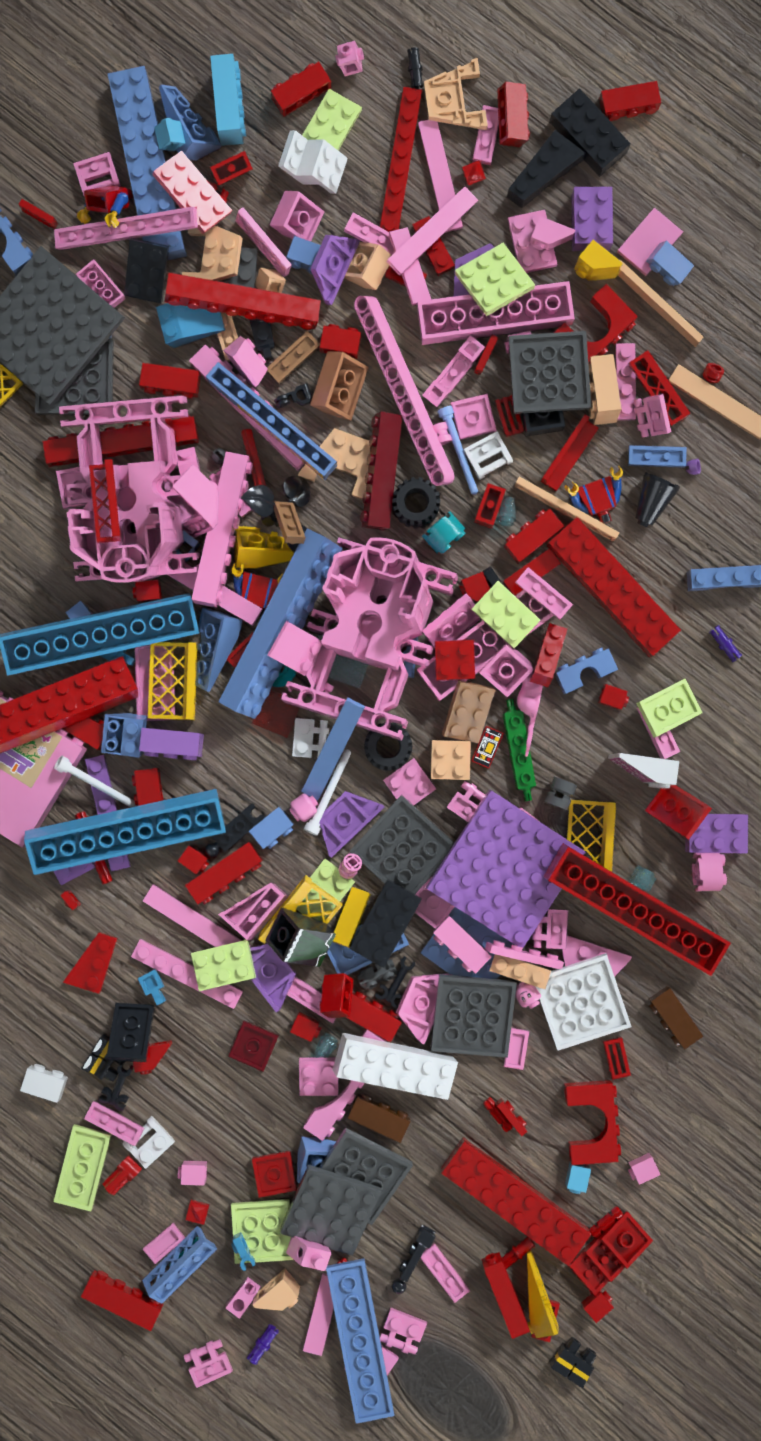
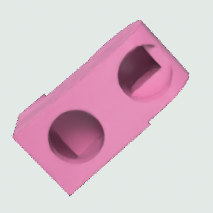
(242, 1297)

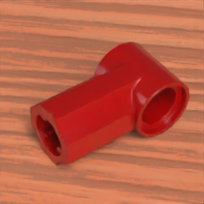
(125, 1172)

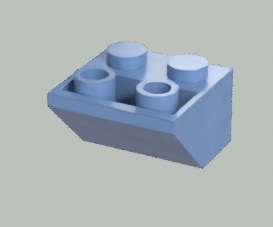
(123, 734)

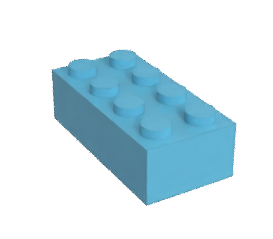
(228, 99)

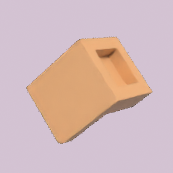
(270, 280)

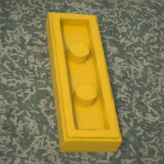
(351, 916)

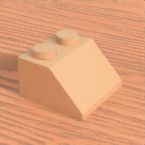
(368, 265)
(278, 1293)

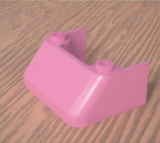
(197, 501)

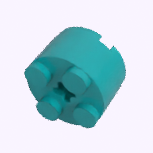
(444, 532)

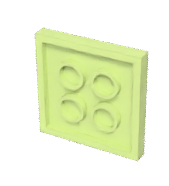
(494, 279)
(261, 1227)

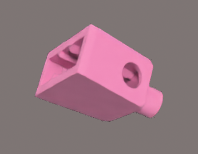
(313, 1254)

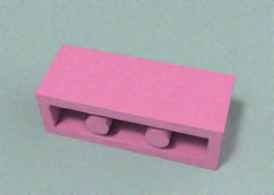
(461, 945)

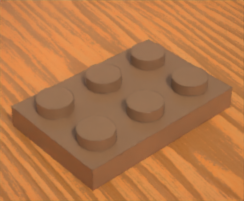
(468, 711)

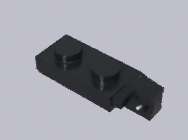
(262, 337)

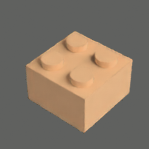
(450, 760)

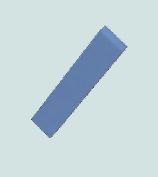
(333, 748)

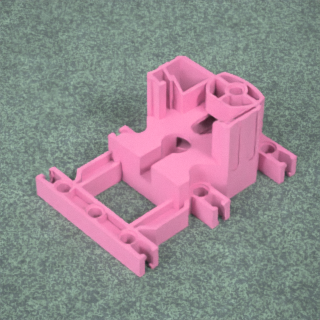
(138, 493)
(372, 630)

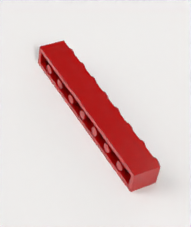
(242, 301)
(119, 441)

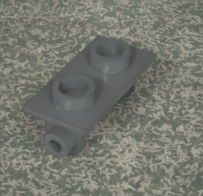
(371, 978)

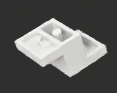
(312, 162)

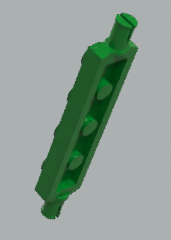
(517, 739)

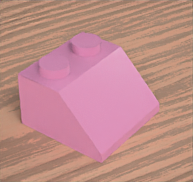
(296, 216)
(246, 361)
(295, 648)
(507, 669)

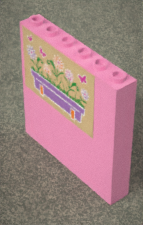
(31, 783)

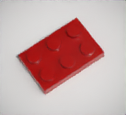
(678, 810)

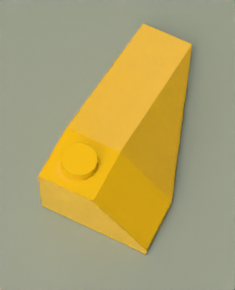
(259, 549)
(541, 1314)

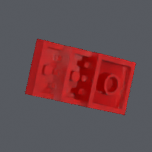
(610, 1253)

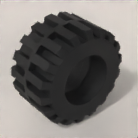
(416, 486)
(383, 763)

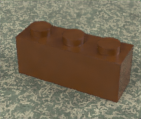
(675, 1018)
(379, 1117)

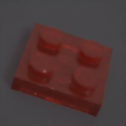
(276, 715)

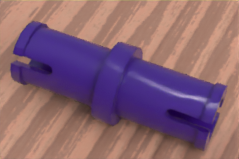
(725, 643)
(262, 1344)

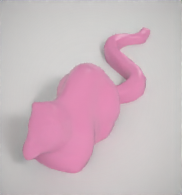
(528, 702)

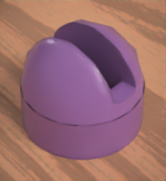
(694, 466)

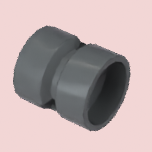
(564, 787)

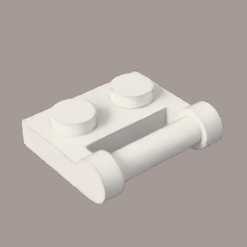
(484, 450)
(153, 1146)

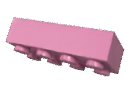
(99, 282)

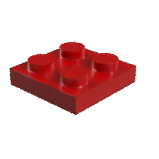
(455, 660)
(274, 1173)

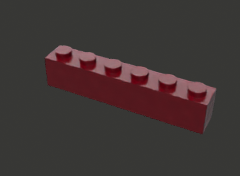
(381, 471)

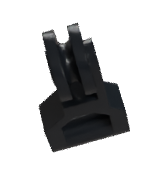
(282, 399)

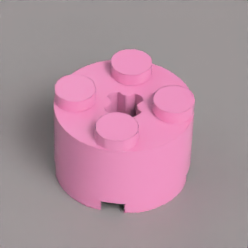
(708, 871)

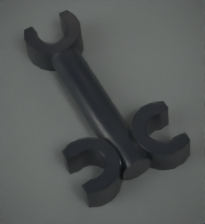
(390, 995)
(113, 1096)

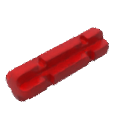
(497, 1114)
(605, 1222)

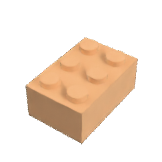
(603, 390)

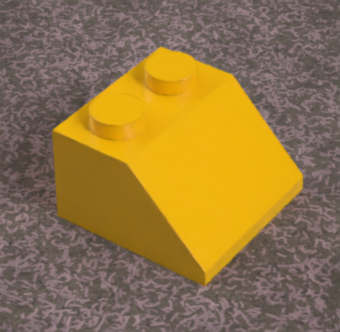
(597, 263)

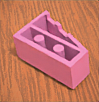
(254, 911)

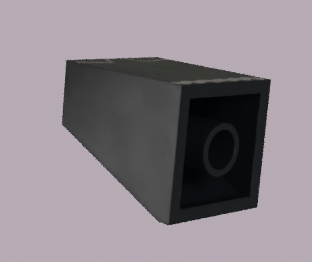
(300, 938)

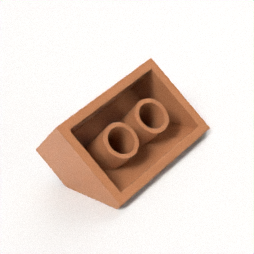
(339, 385)

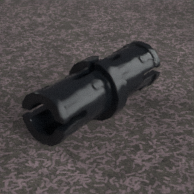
(415, 68)

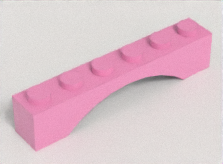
(322, 1118)

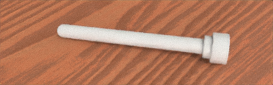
(64, 765)
(313, 825)

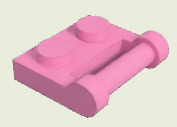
(95, 168)

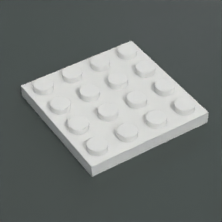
(583, 1002)

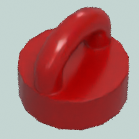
(714, 371)

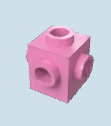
(348, 54)

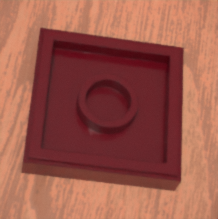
(253, 1045)

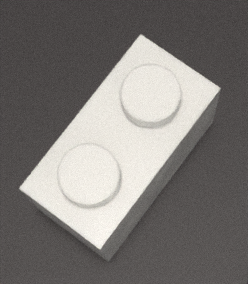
(44, 1083)

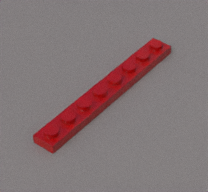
(401, 159)

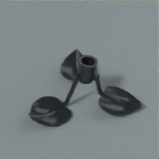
(261, 499)

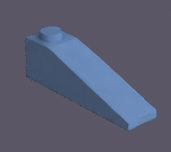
(198, 139)
(218, 637)
(311, 1152)

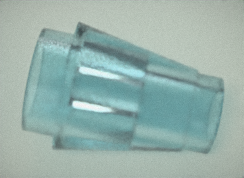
(507, 512)
(325, 1046)

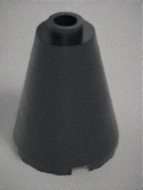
(654, 498)

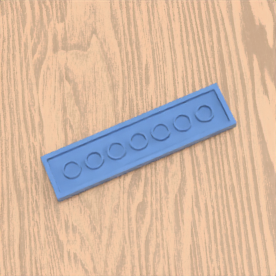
(360, 1340)

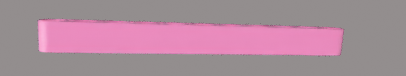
(375, 327)

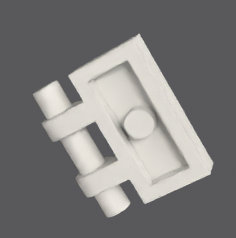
(304, 734)

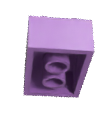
(592, 217)
(171, 743)
(720, 835)

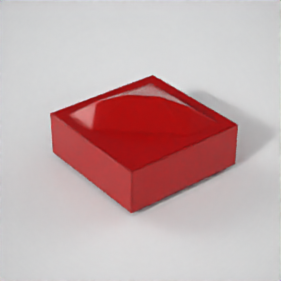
(473, 172)
(70, 900)
(197, 1212)

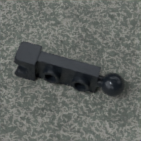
(234, 832)
(423, 1239)

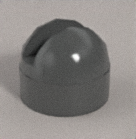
(216, 459)

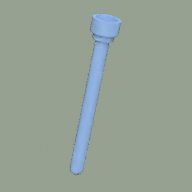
(446, 415)

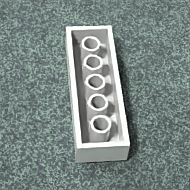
(395, 1066)

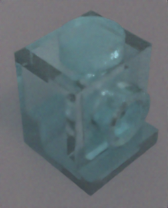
(643, 878)

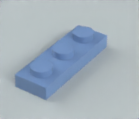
(657, 456)

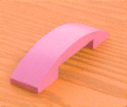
(454, 371)

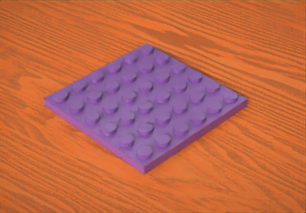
(500, 868)

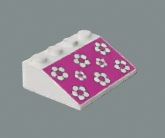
(655, 771)

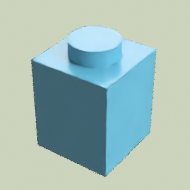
(169, 134)
(577, 1178)

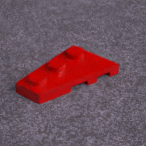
(93, 965)

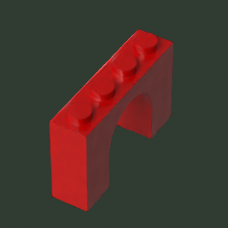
(618, 317)
(603, 1147)

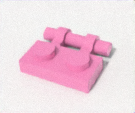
(656, 416)
(462, 805)
(556, 930)
(405, 1325)
(210, 1369)

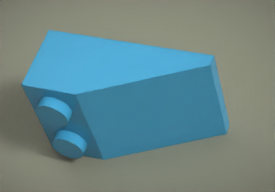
(185, 325)

